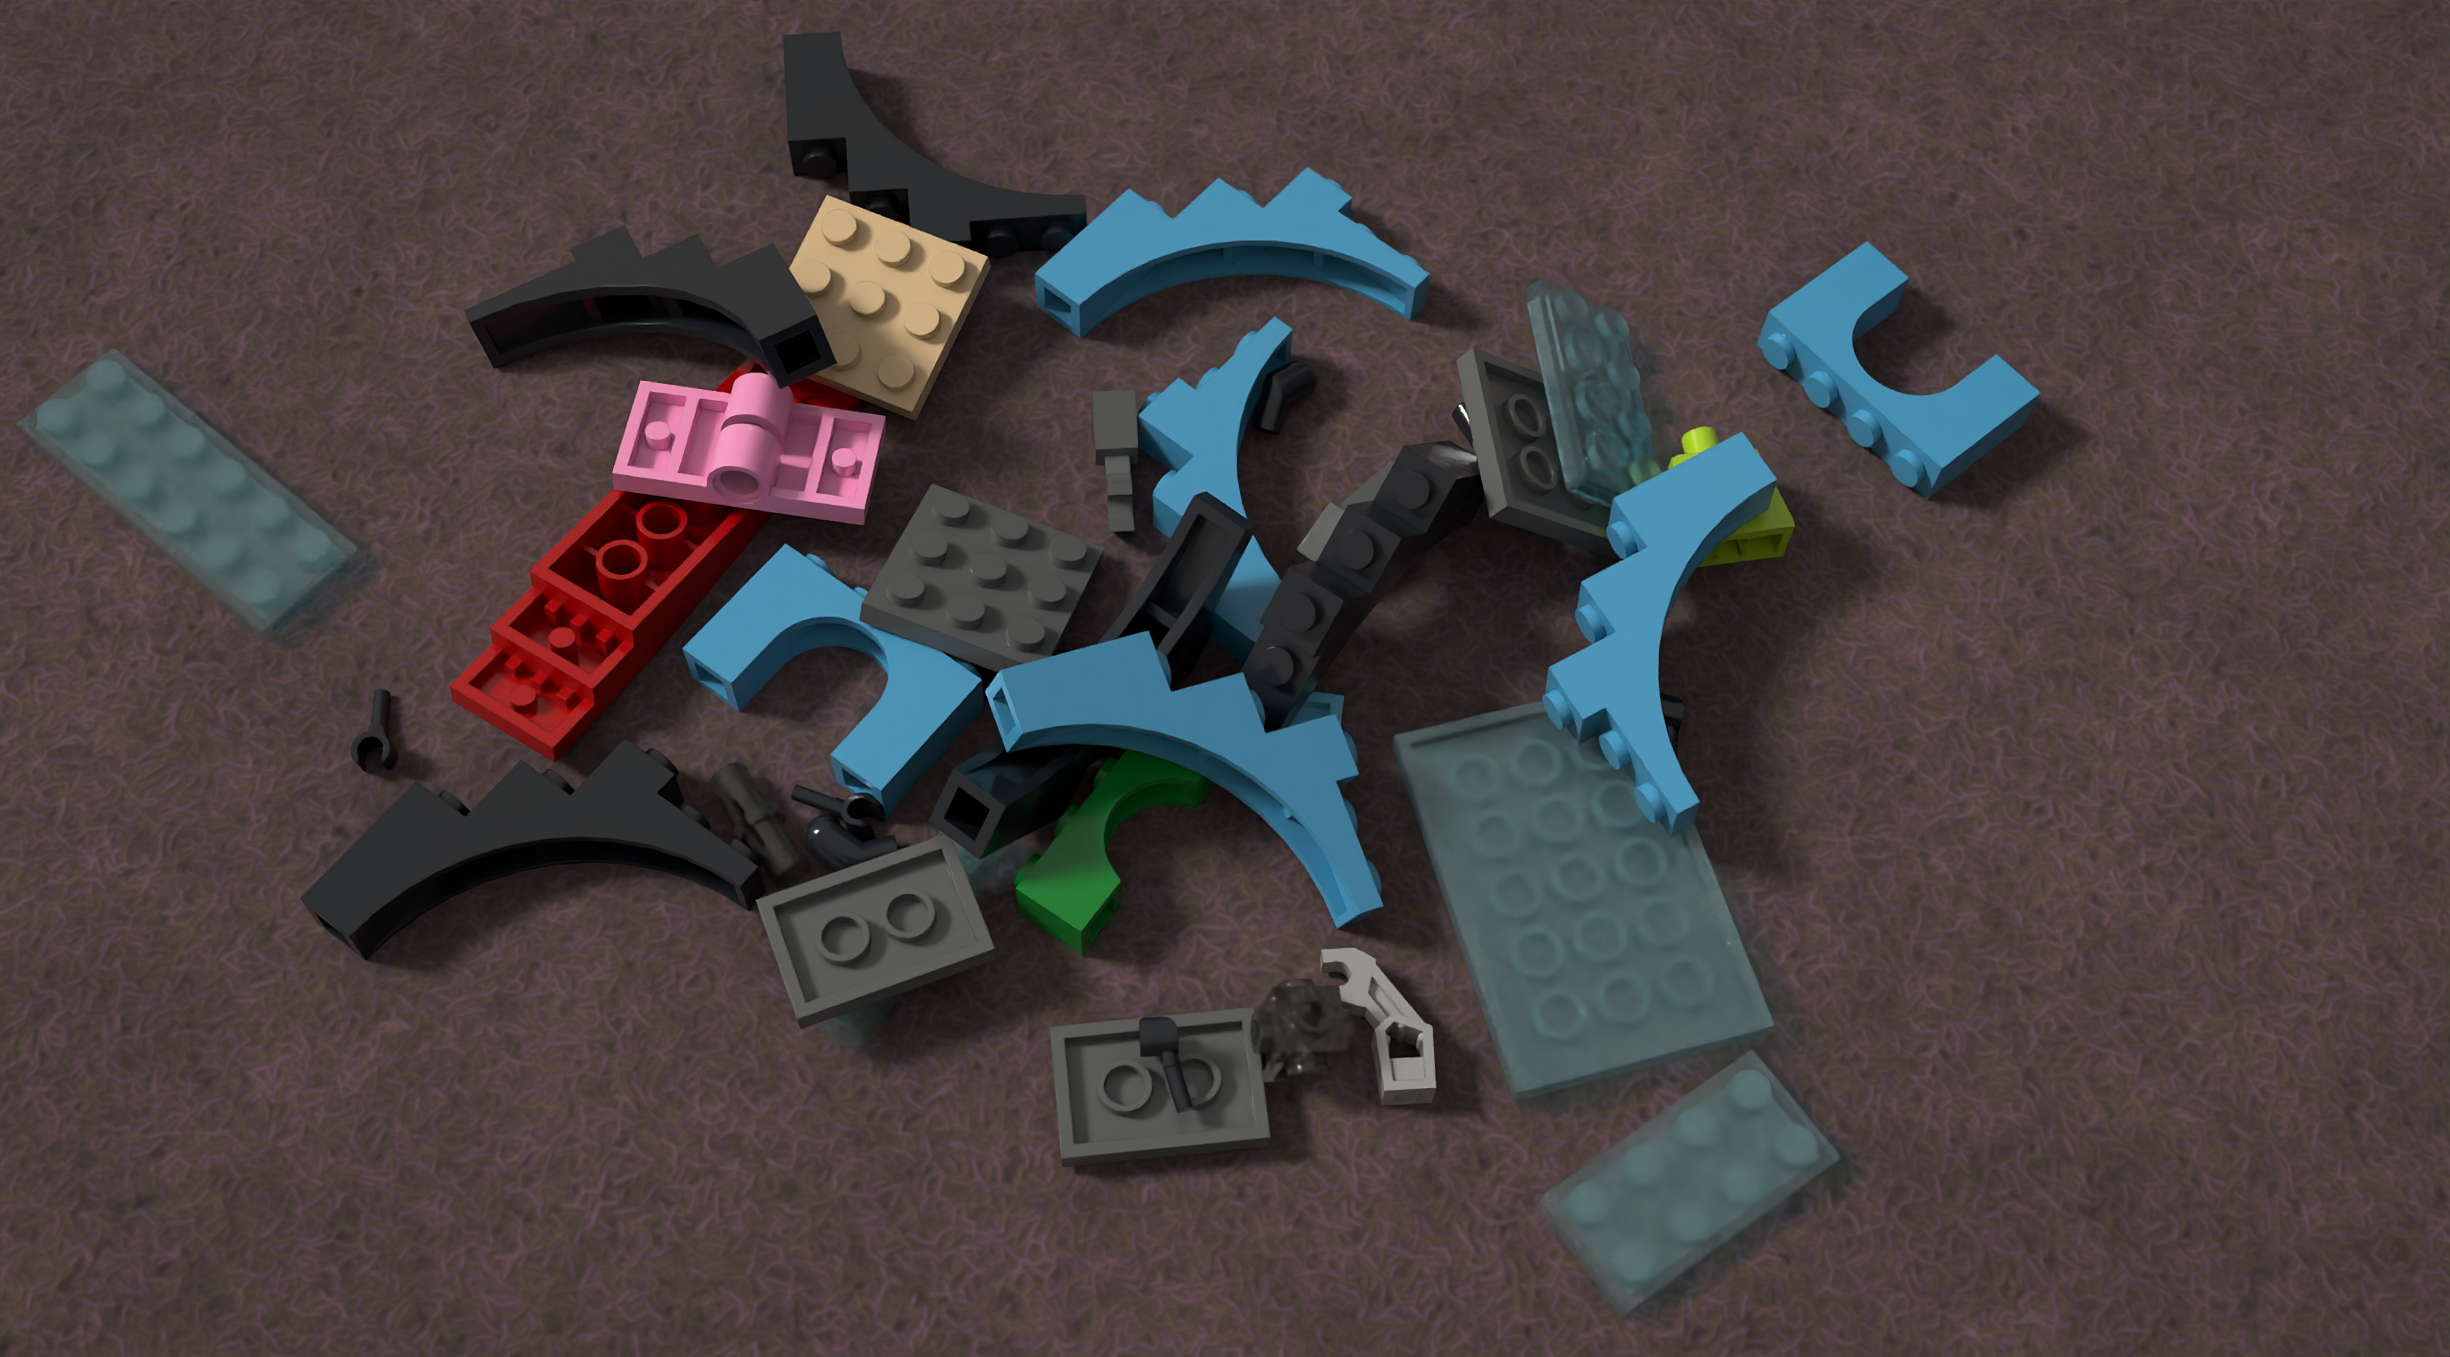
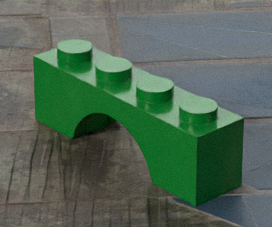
(1073, 885)

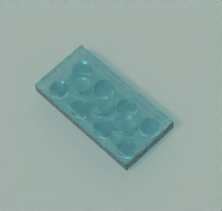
(1591, 393)
(1687, 1183)

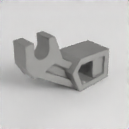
(1387, 1011)

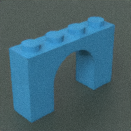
(1919, 436)
(802, 606)

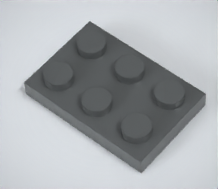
(875, 930)
(1121, 1105)

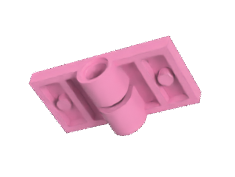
(750, 450)

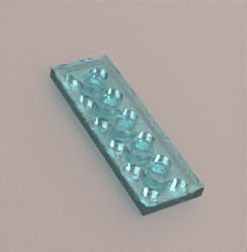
(191, 493)

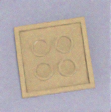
(885, 302)

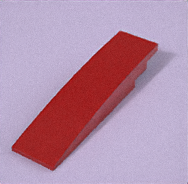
(609, 603)

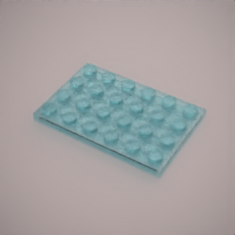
(1572, 909)

